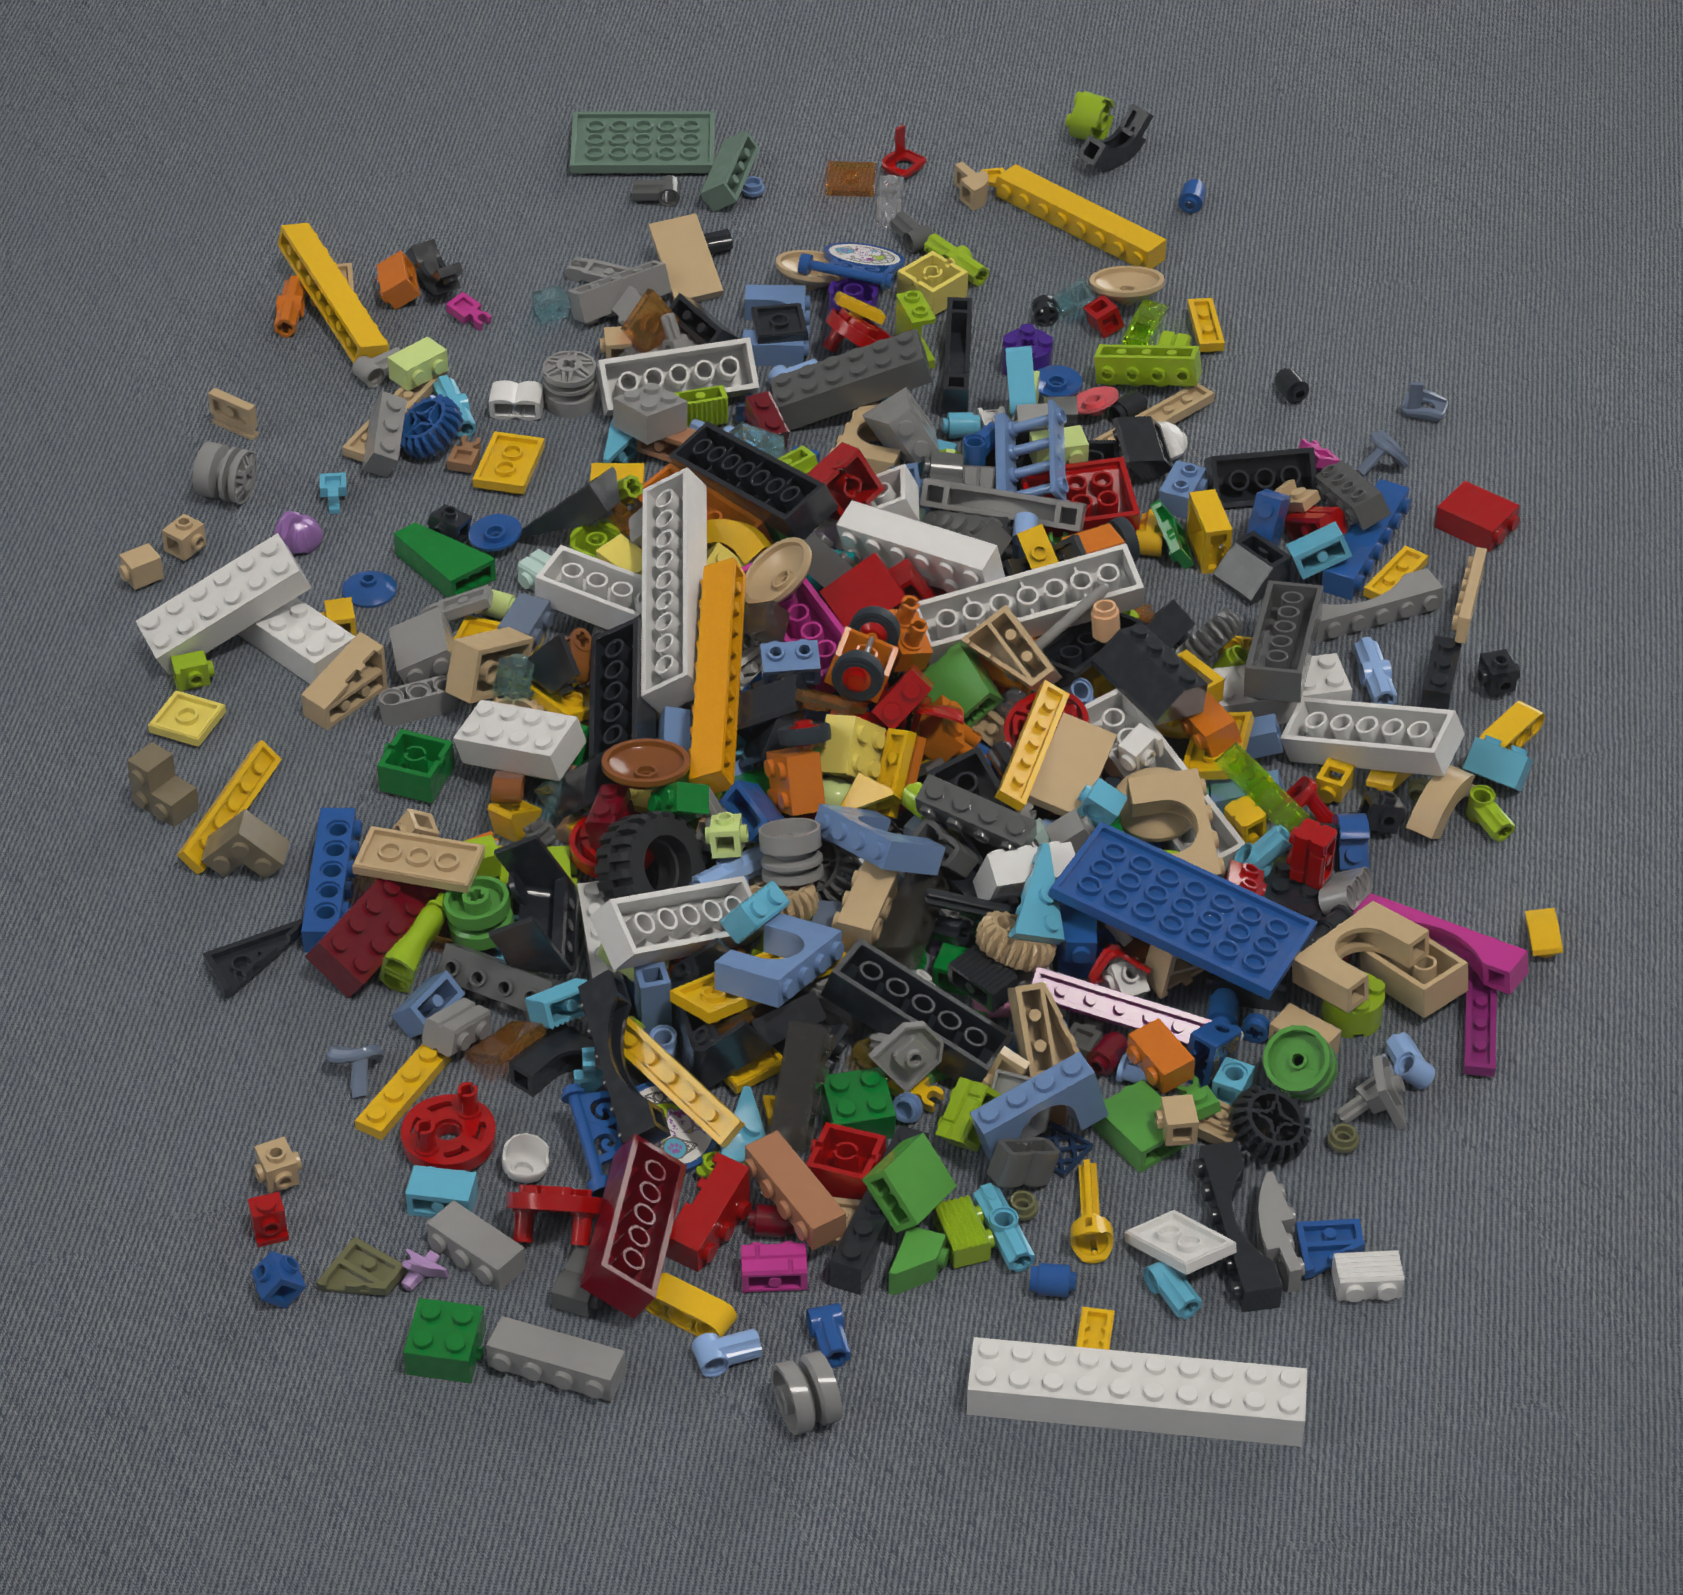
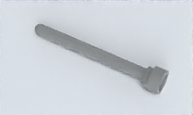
(1069, 618)

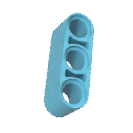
(1020, 376)

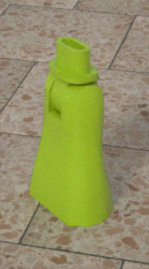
(404, 958)

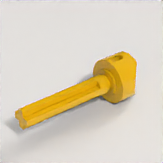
(1090, 1229)

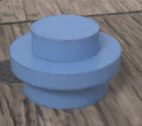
(753, 187)
(907, 1107)

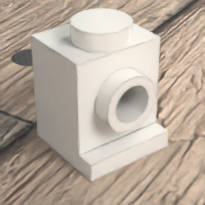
(1139, 748)

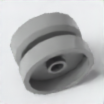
(806, 1392)

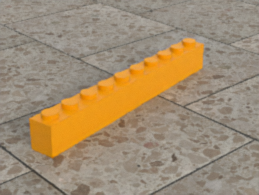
(717, 676)

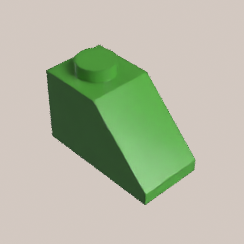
(918, 1259)

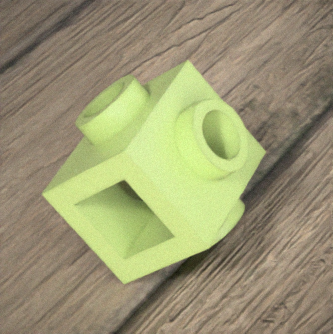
(726, 835)

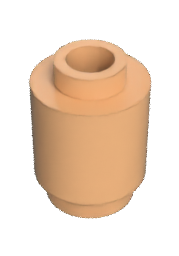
(1105, 620)

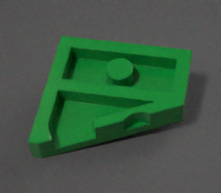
(1174, 535)

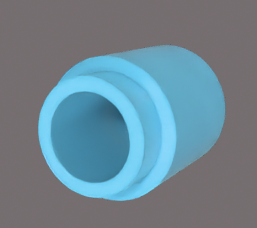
(960, 424)

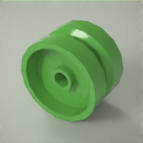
(478, 912)
(1293, 1046)

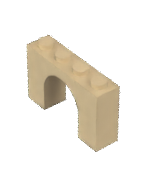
(858, 434)
(1181, 795)
(1369, 929)

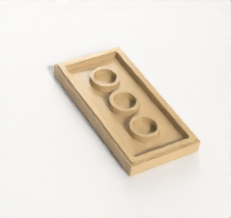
(687, 257)
(1070, 763)
(419, 859)

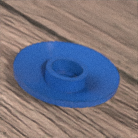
(1059, 381)
(495, 532)
(370, 589)

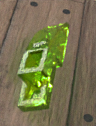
(1145, 323)
(1261, 788)

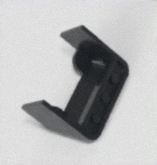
(556, 667)
(548, 910)
(700, 1046)

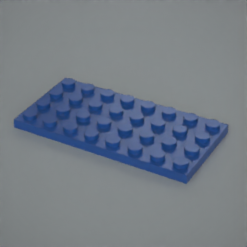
(1183, 910)

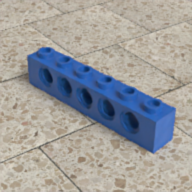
(330, 872)

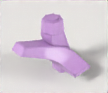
(420, 1268)

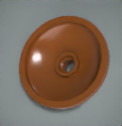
(645, 763)

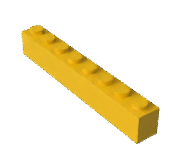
(1081, 217)
(330, 292)

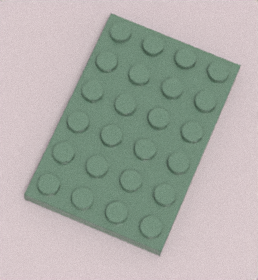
(642, 142)

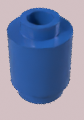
(1192, 196)
(1224, 1006)
(1052, 1280)

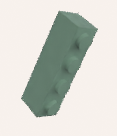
(729, 171)

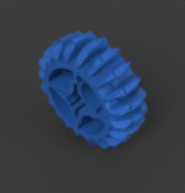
(430, 426)

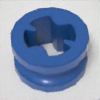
(1254, 1021)

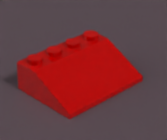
(1100, 485)

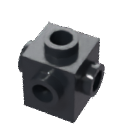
(450, 523)
(1497, 672)
(1383, 811)

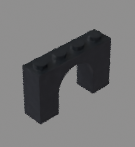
(555, 1055)

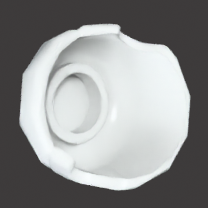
(525, 1158)

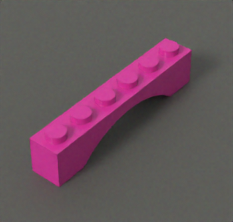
(1494, 961)

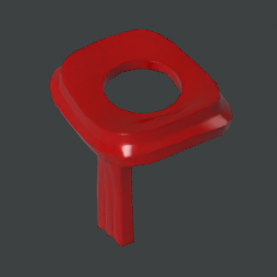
(900, 154)
(1305, 793)
(1109, 952)

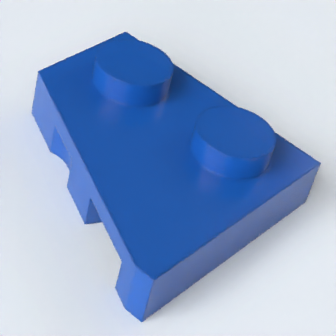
(1322, 1238)

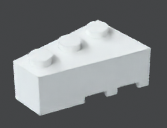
(1005, 872)

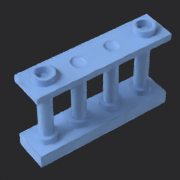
(1007, 452)

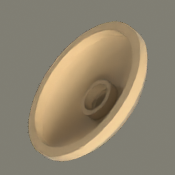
(788, 266)
(1127, 283)
(778, 571)
(1151, 827)

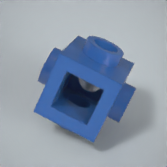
(278, 1279)

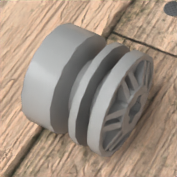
(570, 384)
(224, 472)
(791, 851)

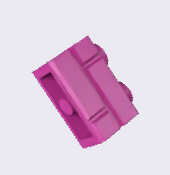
(774, 1267)

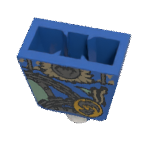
(1210, 1047)

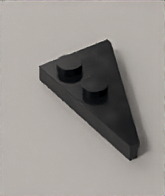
(243, 959)

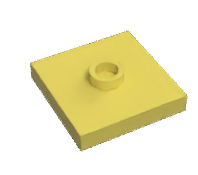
(187, 718)

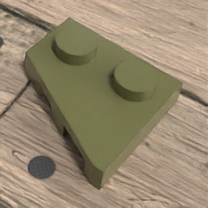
(361, 1271)

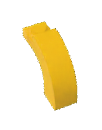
(740, 536)

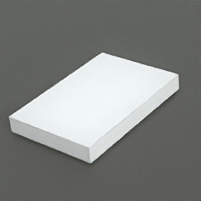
(1180, 1242)

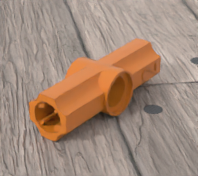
(289, 307)

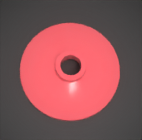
(1096, 400)

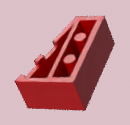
(712, 1215)

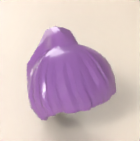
(299, 532)

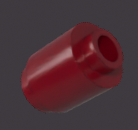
(1107, 1053)
(768, 1222)

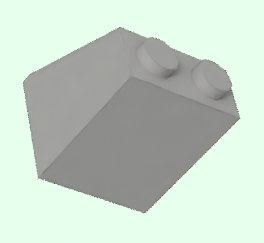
(903, 426)

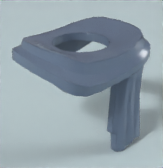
(1412, 403)
(1384, 444)
(359, 1059)

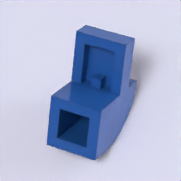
(1352, 840)

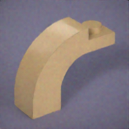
(1439, 801)

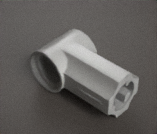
(373, 370)

